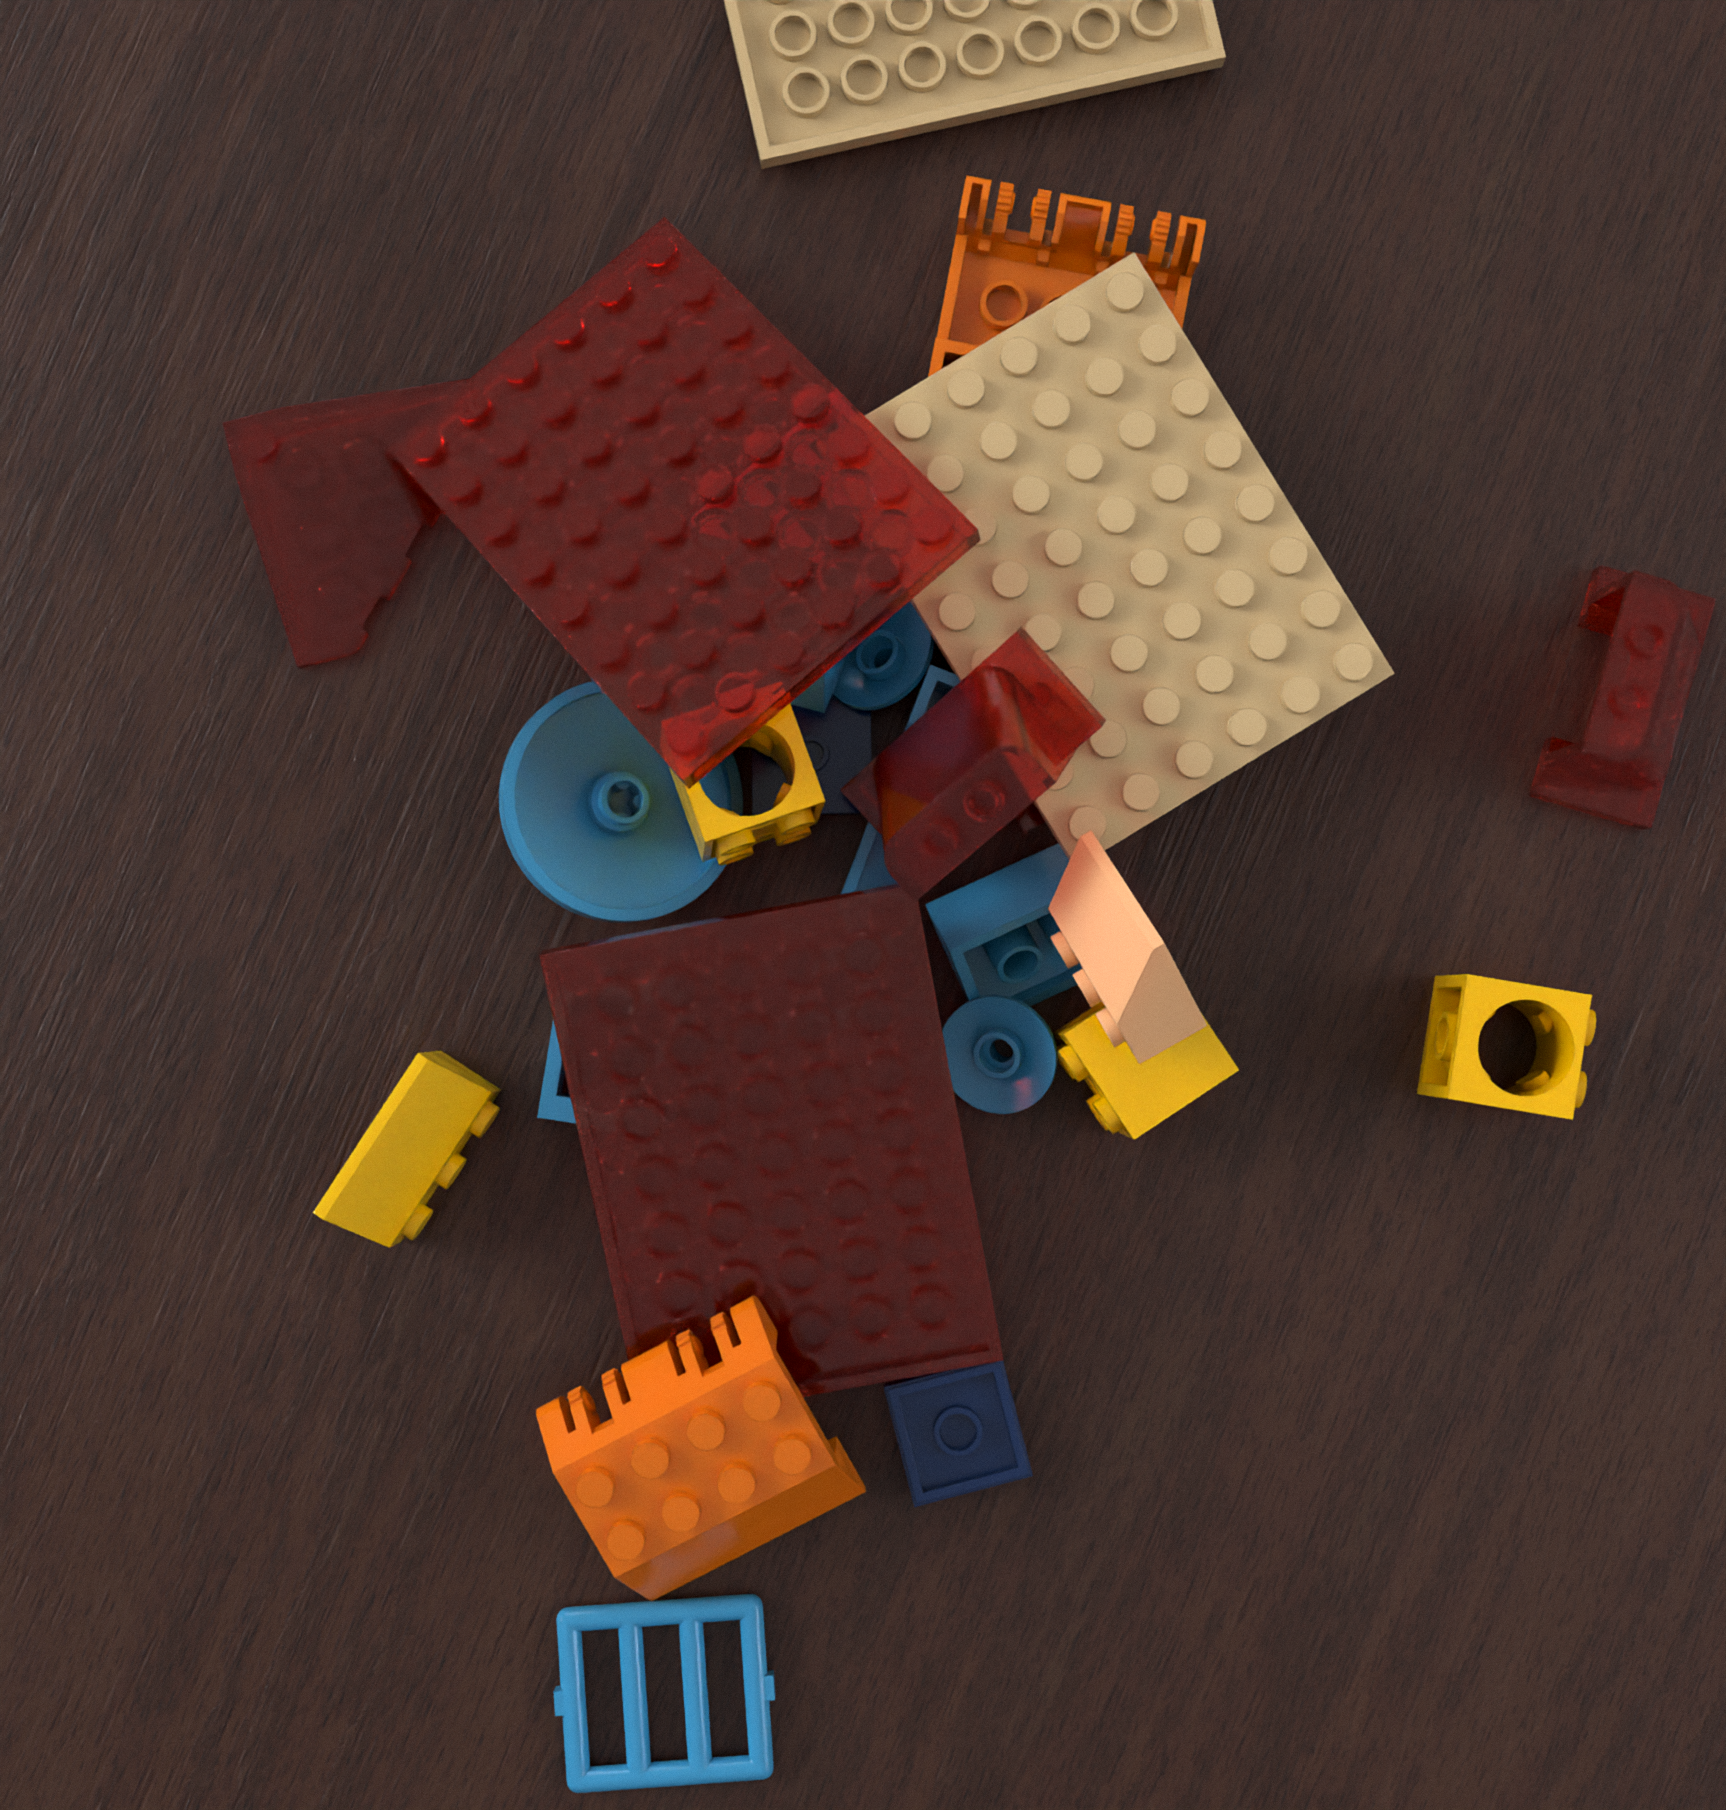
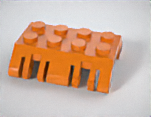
(1009, 274)
(695, 1455)

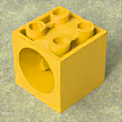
(796, 808)
(1451, 1055)
(1137, 1095)

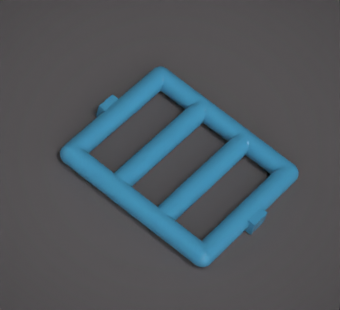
(700, 1765)

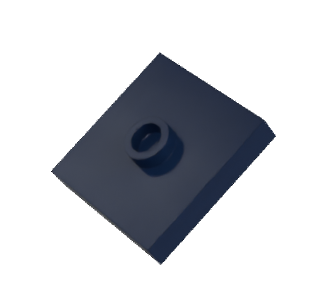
(837, 748)
(957, 1431)

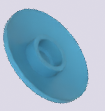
(886, 662)
(985, 1076)

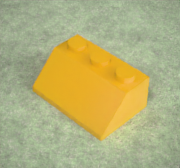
(410, 1150)

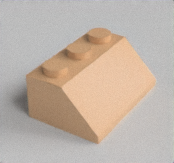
(1120, 956)

